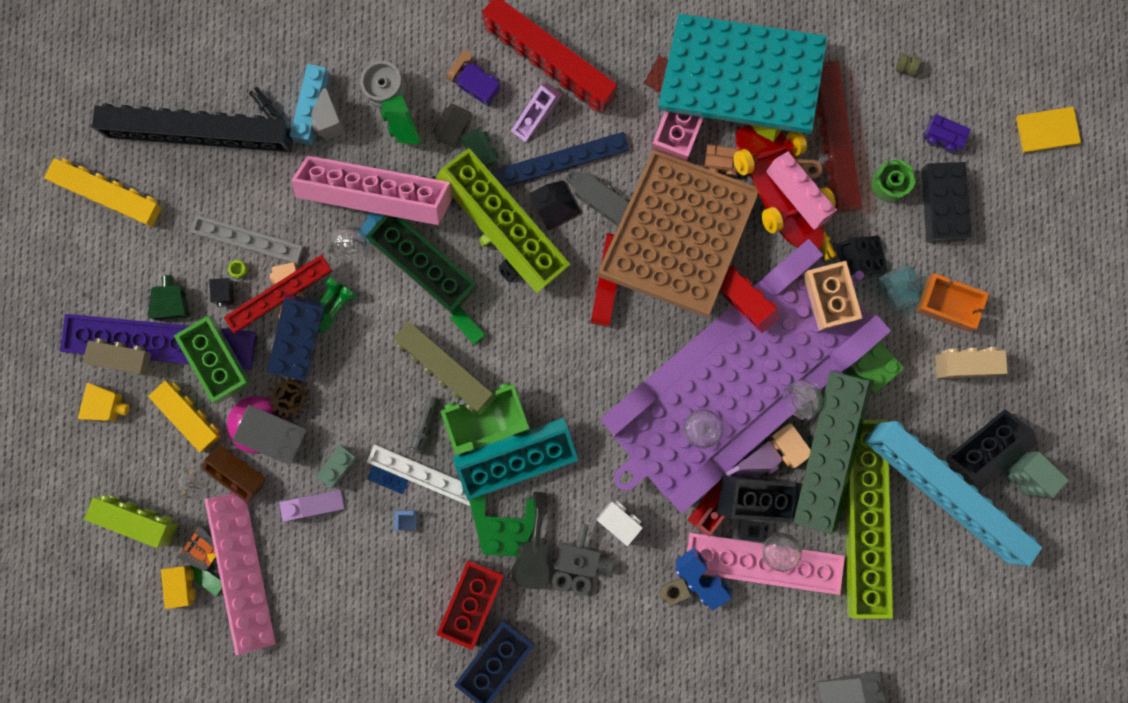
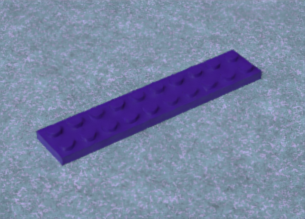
(154, 336)

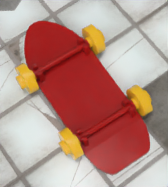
(754, 158)

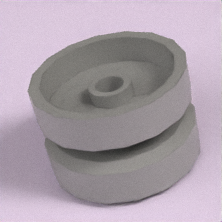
(382, 82)

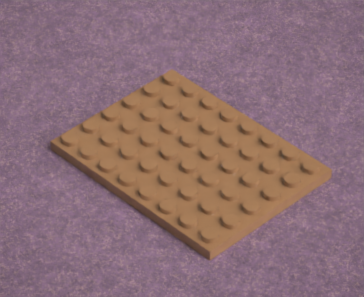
(679, 233)

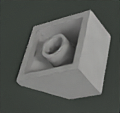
(326, 117)

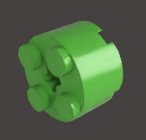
(903, 184)

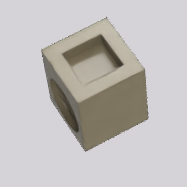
(682, 595)

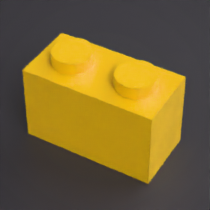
(178, 586)

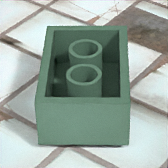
(1036, 476)

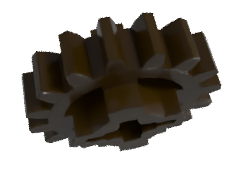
(281, 400)

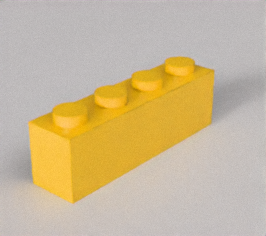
(185, 416)

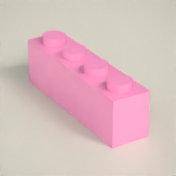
(801, 190)

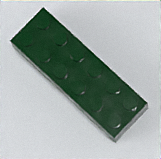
(422, 262)

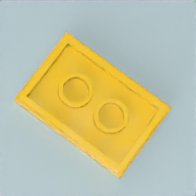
(1048, 129)

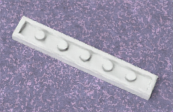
(417, 473)

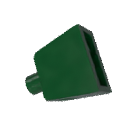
(168, 301)

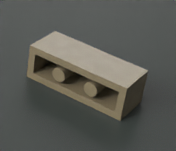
(117, 356)

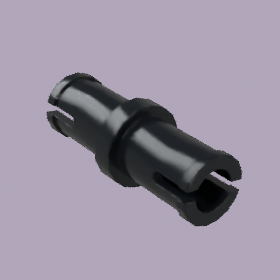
(265, 105)

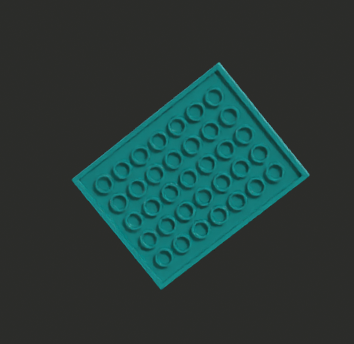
(743, 73)

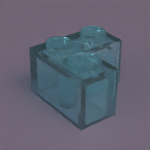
(898, 287)

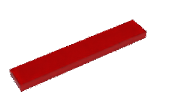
(275, 295)

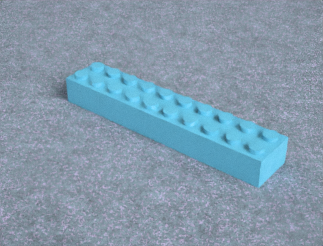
(953, 493)

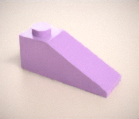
(536, 111)
(758, 462)
(311, 505)

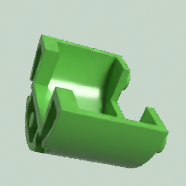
(499, 421)

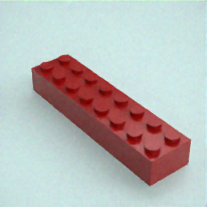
(549, 55)

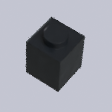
(221, 291)

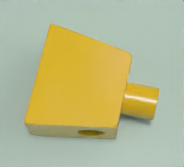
(101, 404)

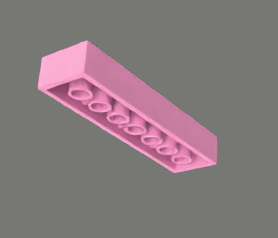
(372, 190)

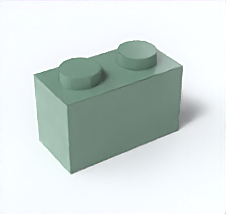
(337, 466)

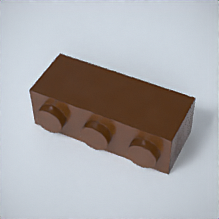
(233, 473)

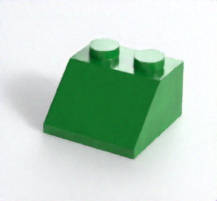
(400, 121)

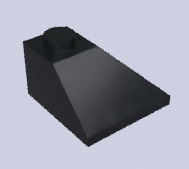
(554, 204)

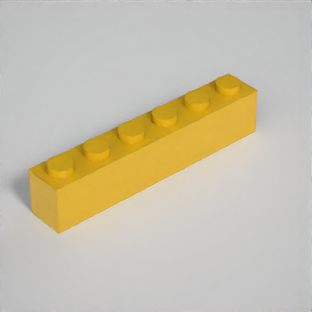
(103, 192)

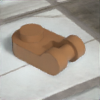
(459, 65)

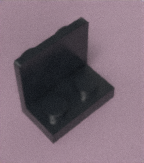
(863, 255)

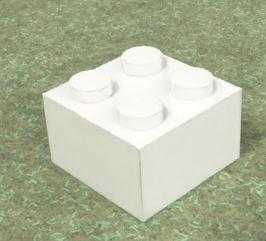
(619, 523)

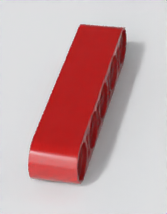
(604, 294)

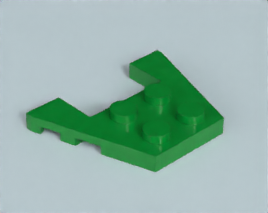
(501, 534)

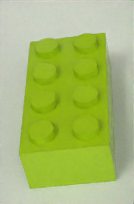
(131, 521)

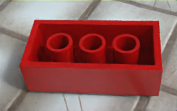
(470, 604)

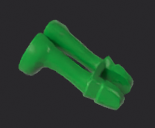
(345, 295)

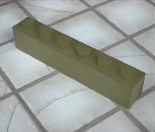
(444, 367)

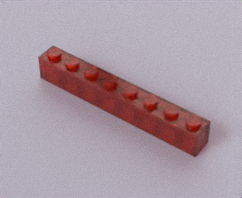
(837, 140)

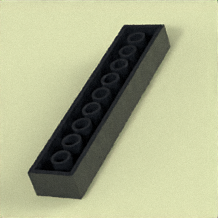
(192, 128)

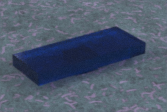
(387, 479)

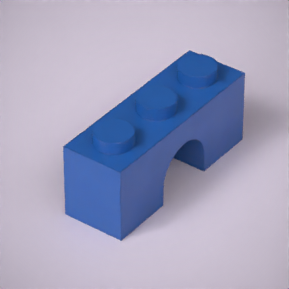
(712, 591)

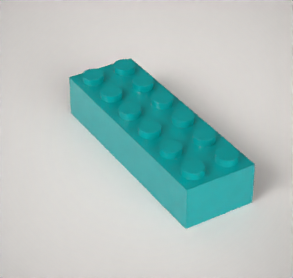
(515, 458)

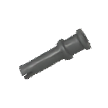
(421, 434)

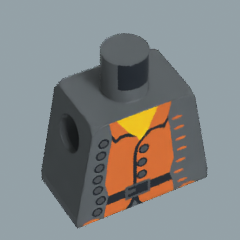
(200, 550)

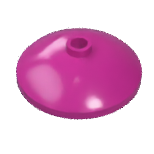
(237, 412)

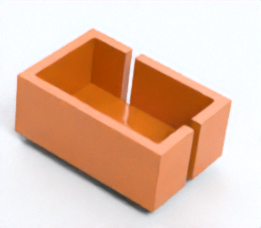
(952, 303)

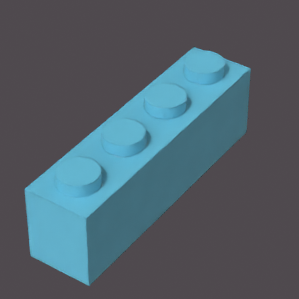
(314, 81)

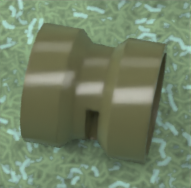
(907, 64)

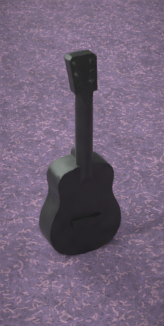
(531, 565)

